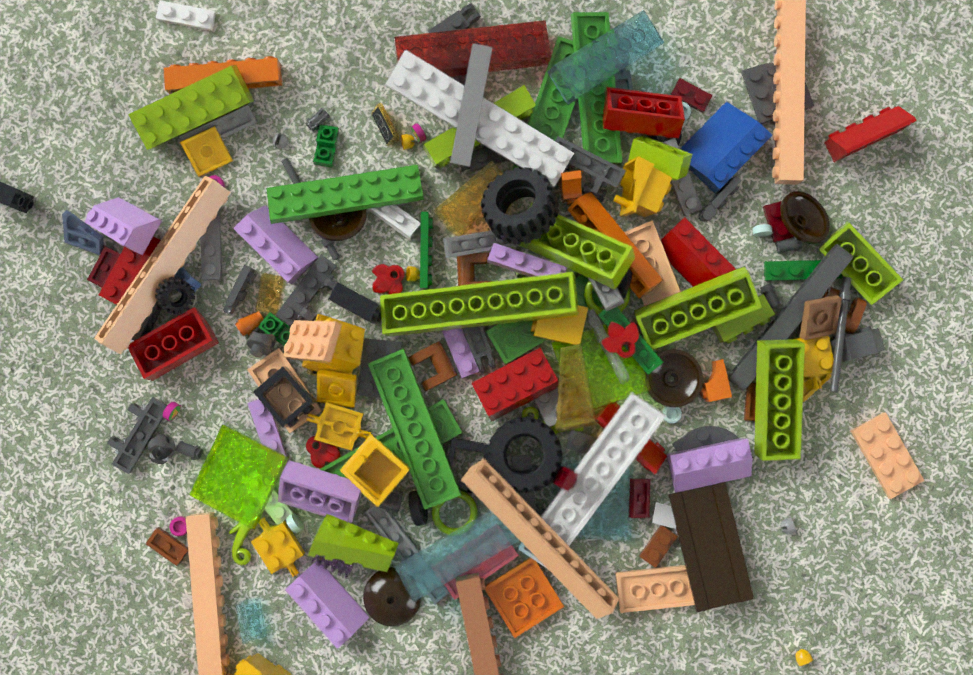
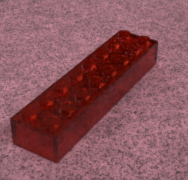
(450, 51)

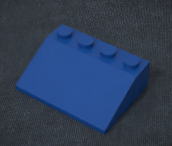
(724, 145)

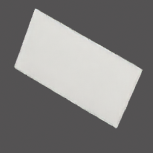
(663, 515)

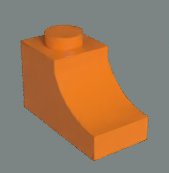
(570, 186)
(717, 385)

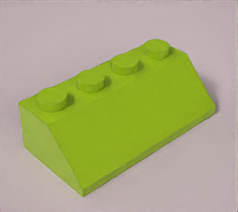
(867, 269)

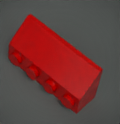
(643, 112)
(867, 133)
(693, 254)
(172, 344)
(651, 454)

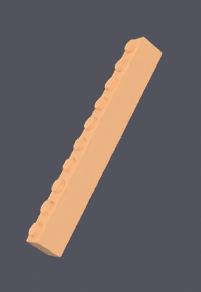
(789, 92)
(162, 264)
(540, 539)
(206, 594)

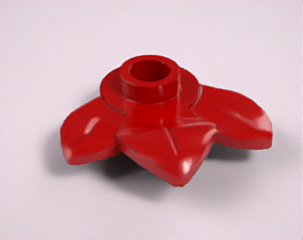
(385, 281)
(619, 336)
(323, 454)

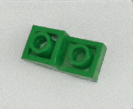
(326, 145)
(275, 326)

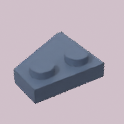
(80, 234)

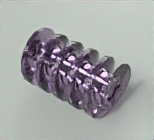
(335, 564)

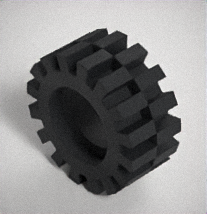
(182, 303)

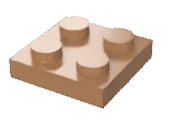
(820, 317)

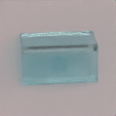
(251, 619)

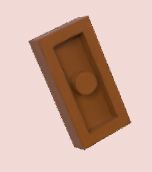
(167, 546)
(658, 546)

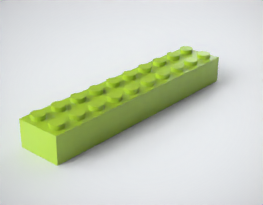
(479, 304)

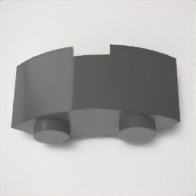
(860, 344)

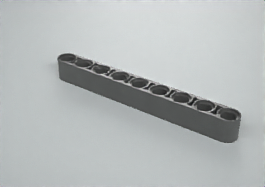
(792, 312)

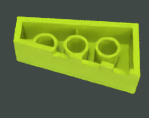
(352, 544)

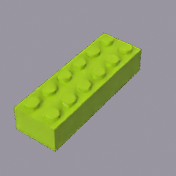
(517, 103)
(191, 107)
(584, 251)
(698, 308)
(779, 399)

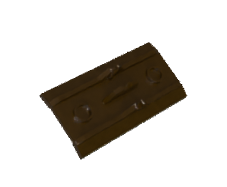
(711, 547)

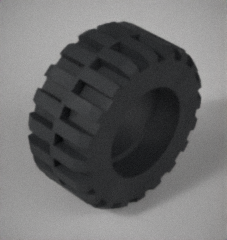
(511, 187)
(531, 428)

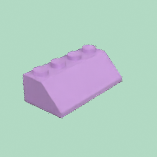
(124, 223)
(276, 244)
(710, 464)
(318, 491)
(327, 604)

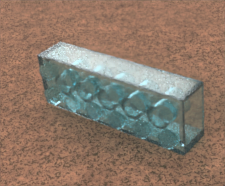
(605, 57)
(454, 554)

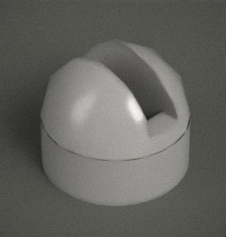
(283, 141)
(790, 527)

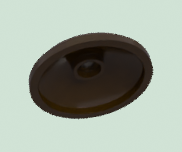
(804, 217)
(329, 229)
(686, 383)
(375, 596)

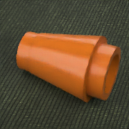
(249, 323)

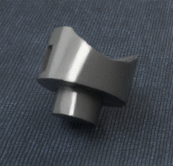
(261, 344)
(163, 447)

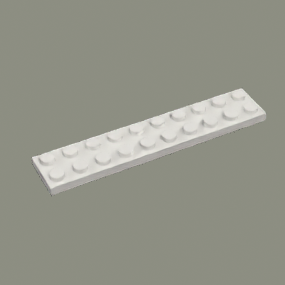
(495, 127)
(601, 468)

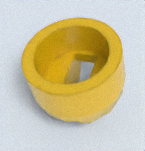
(406, 141)
(412, 273)
(803, 657)

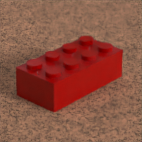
(125, 271)
(515, 384)

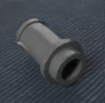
(315, 121)
(602, 193)
(788, 245)
(770, 295)
(189, 450)

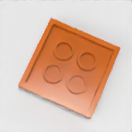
(523, 596)

